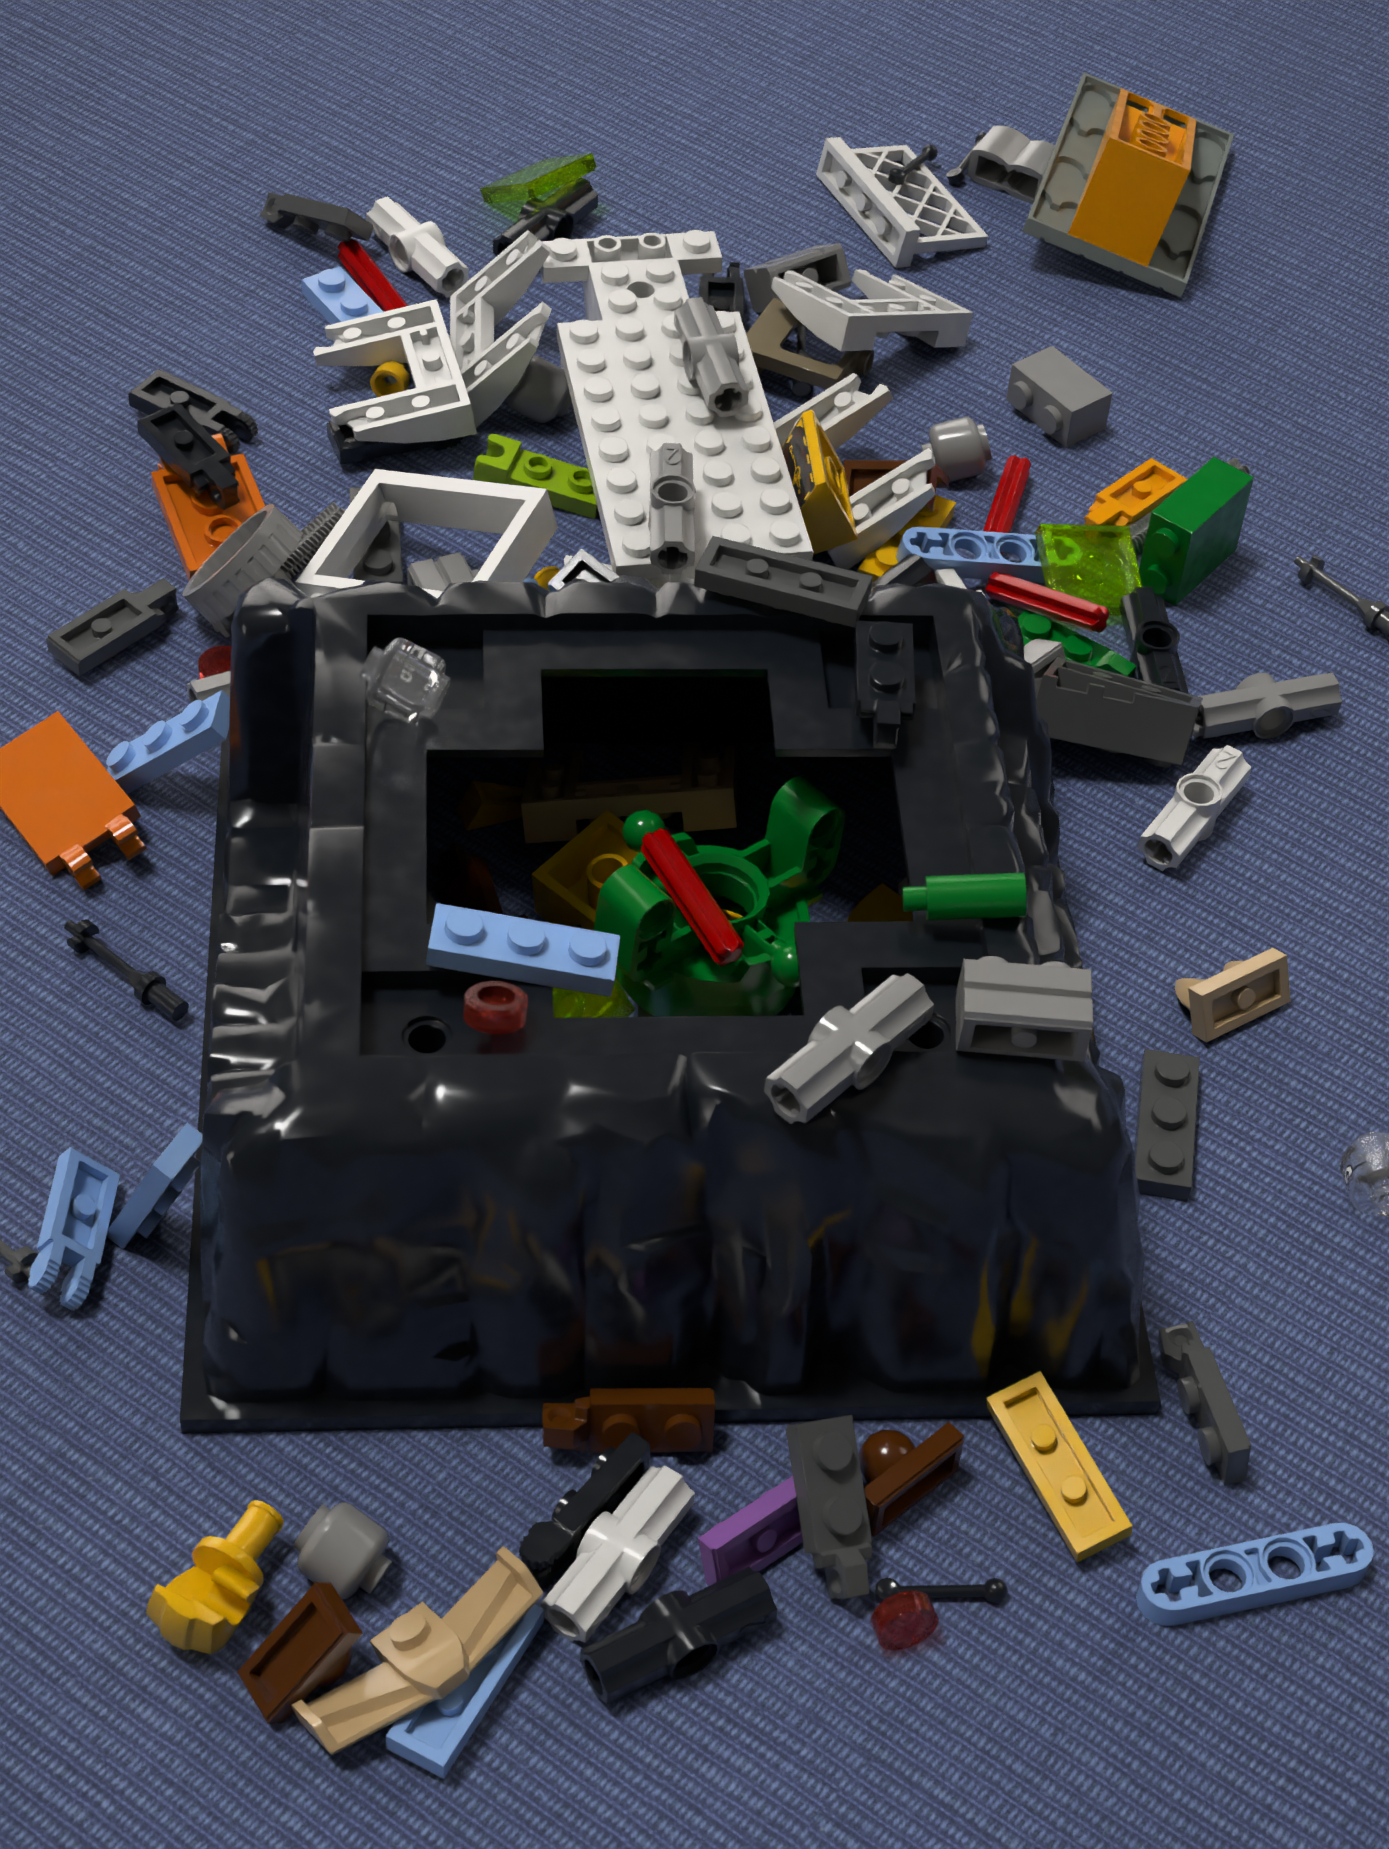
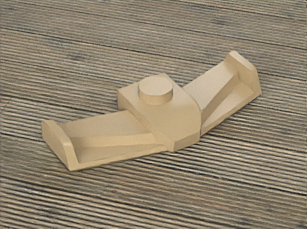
(423, 1657)

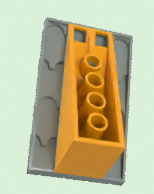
(1130, 184)

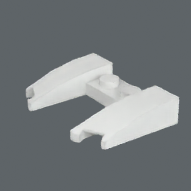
(890, 308)
(411, 334)
(487, 366)
(886, 503)

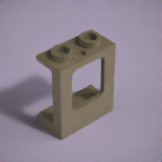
(772, 331)

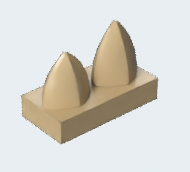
(1236, 994)

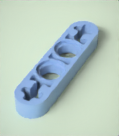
(939, 545)
(1259, 1583)

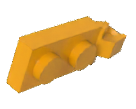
(1134, 495)

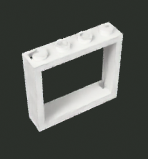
(515, 511)

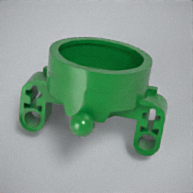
(767, 883)

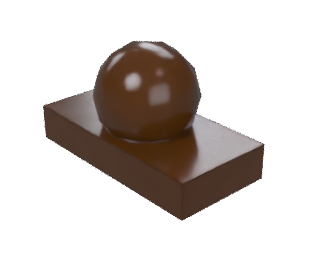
(903, 1473)
(301, 1653)

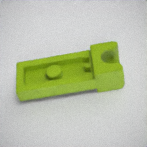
(566, 483)

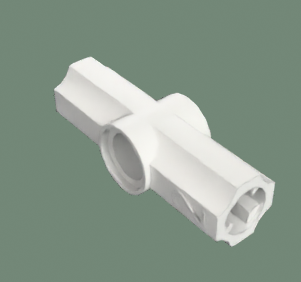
(417, 247)
(1194, 807)
(617, 1553)

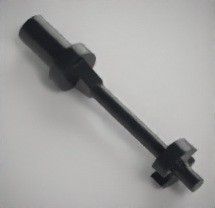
(148, 987)

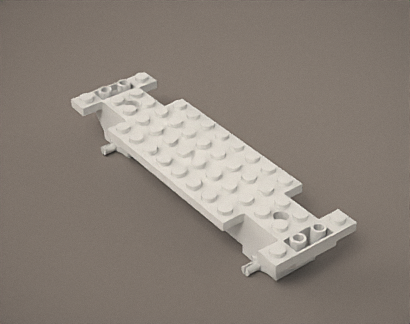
(635, 396)

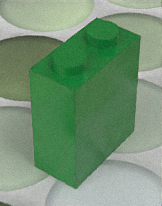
(1194, 530)

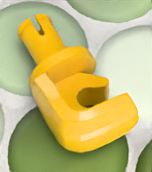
(212, 1598)

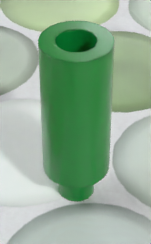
(968, 896)

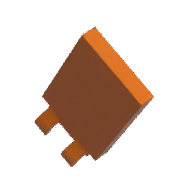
(194, 519)
(64, 800)

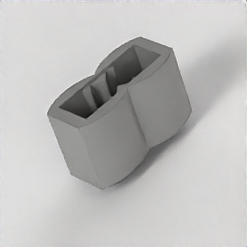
(1010, 162)

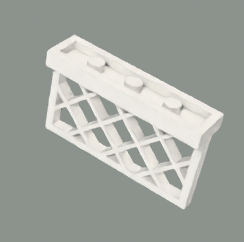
(884, 212)

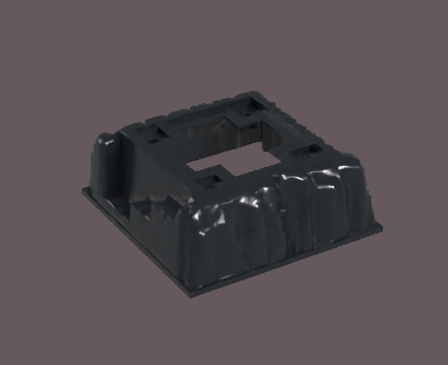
(504, 1220)

